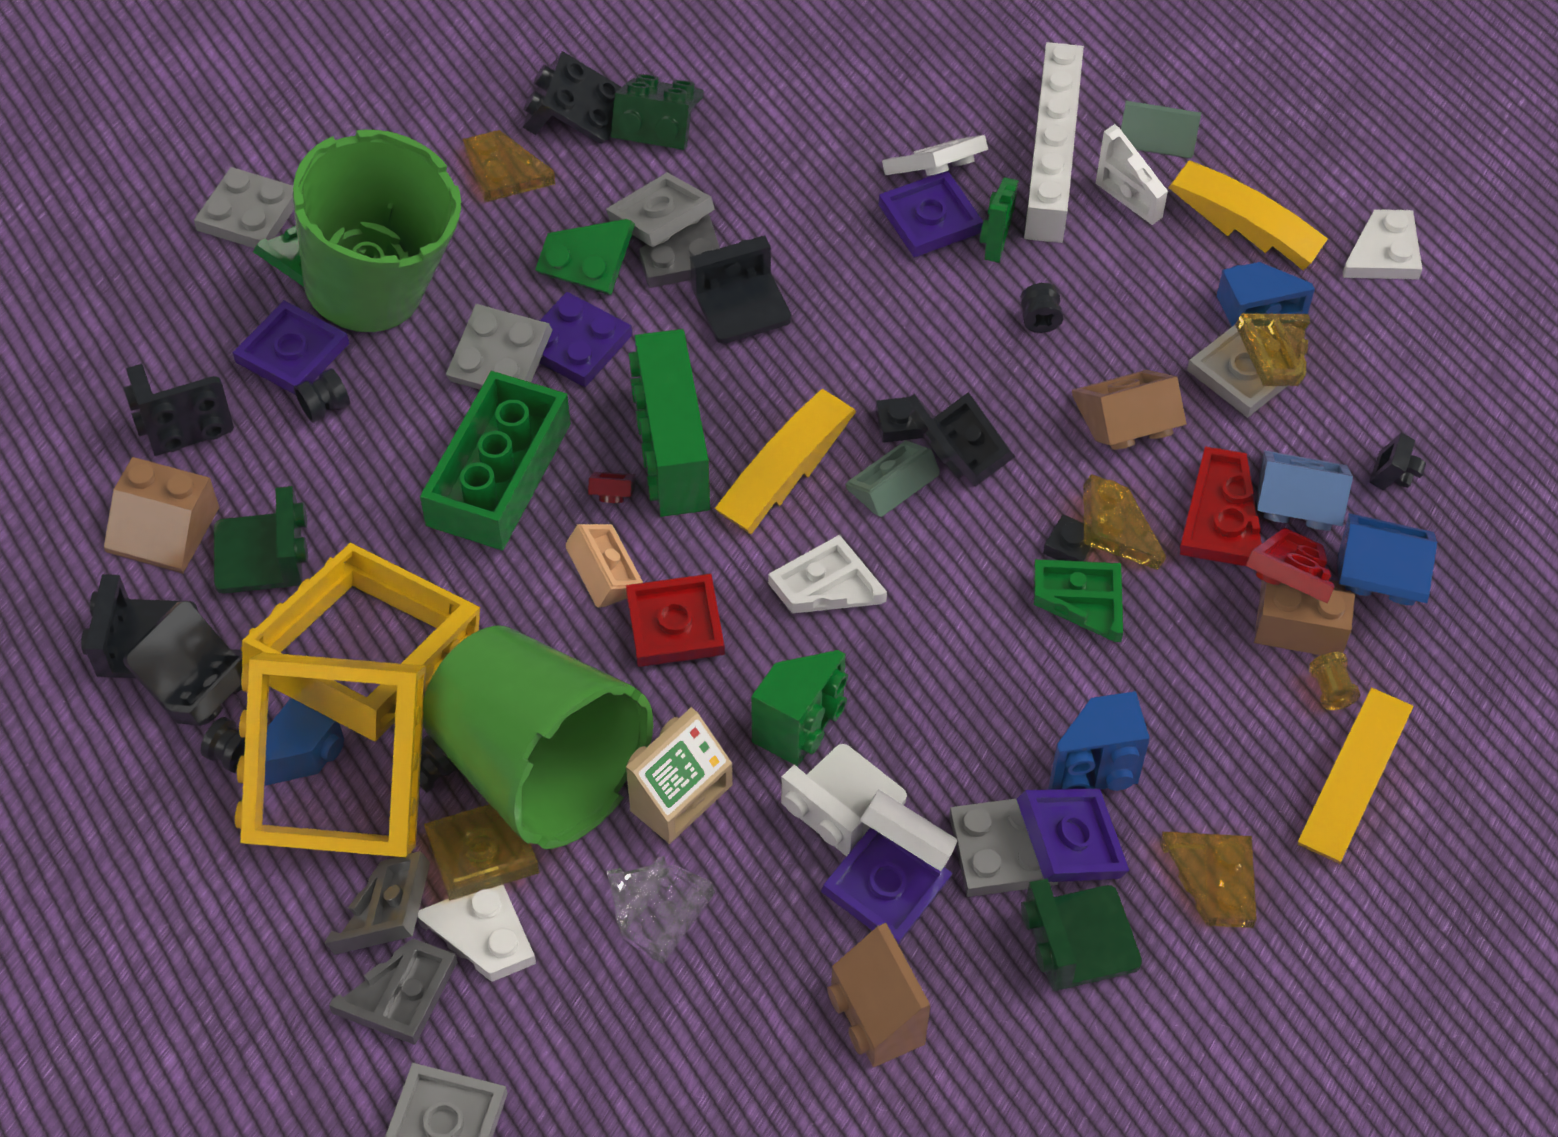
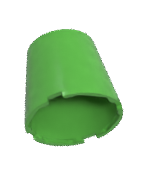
(372, 226)
(536, 732)

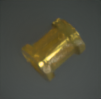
(1334, 681)

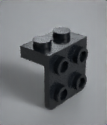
(573, 96)
(738, 290)
(178, 414)
(963, 438)
(118, 626)
(186, 666)

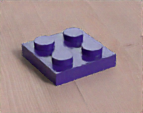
(930, 213)
(582, 339)
(290, 347)
(1072, 835)
(885, 884)

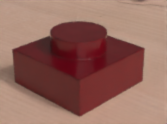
(611, 486)

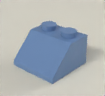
(1303, 490)

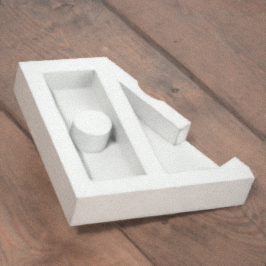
(1386, 248)

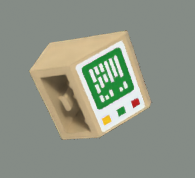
(677, 776)

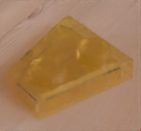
(504, 166)
(1276, 346)
(1117, 523)
(1217, 874)

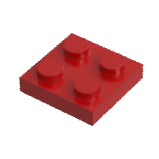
(675, 620)

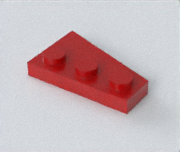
(1222, 510)
(1295, 562)

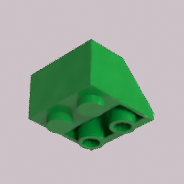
(798, 703)

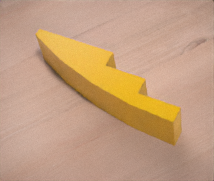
(1239, 207)
(784, 459)
(1355, 775)

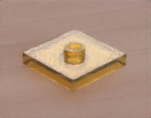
(478, 851)

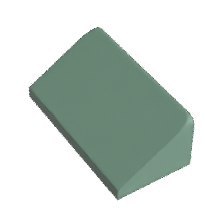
(1161, 129)
(894, 477)

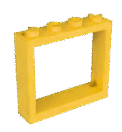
(372, 714)
(406, 753)

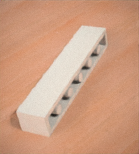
(1054, 143)

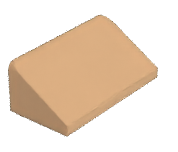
(602, 562)

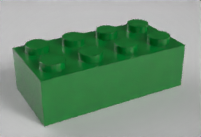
(669, 423)
(496, 460)

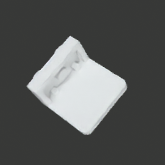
(837, 795)

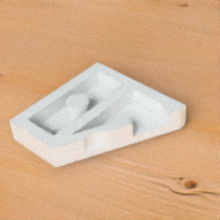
(936, 158)
(1129, 178)
(826, 580)
(482, 930)

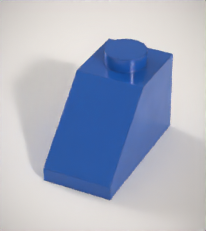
(1262, 290)
(300, 743)

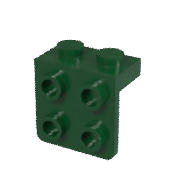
(655, 111)
(261, 549)
(1080, 935)

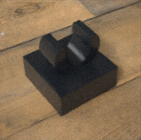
(1397, 464)

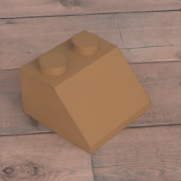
(1131, 407)
(159, 514)
(1302, 622)
(880, 998)

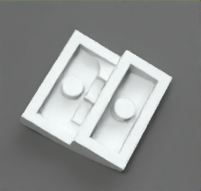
(909, 830)

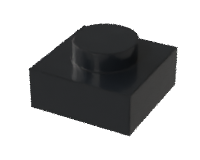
(895, 420)
(1067, 541)

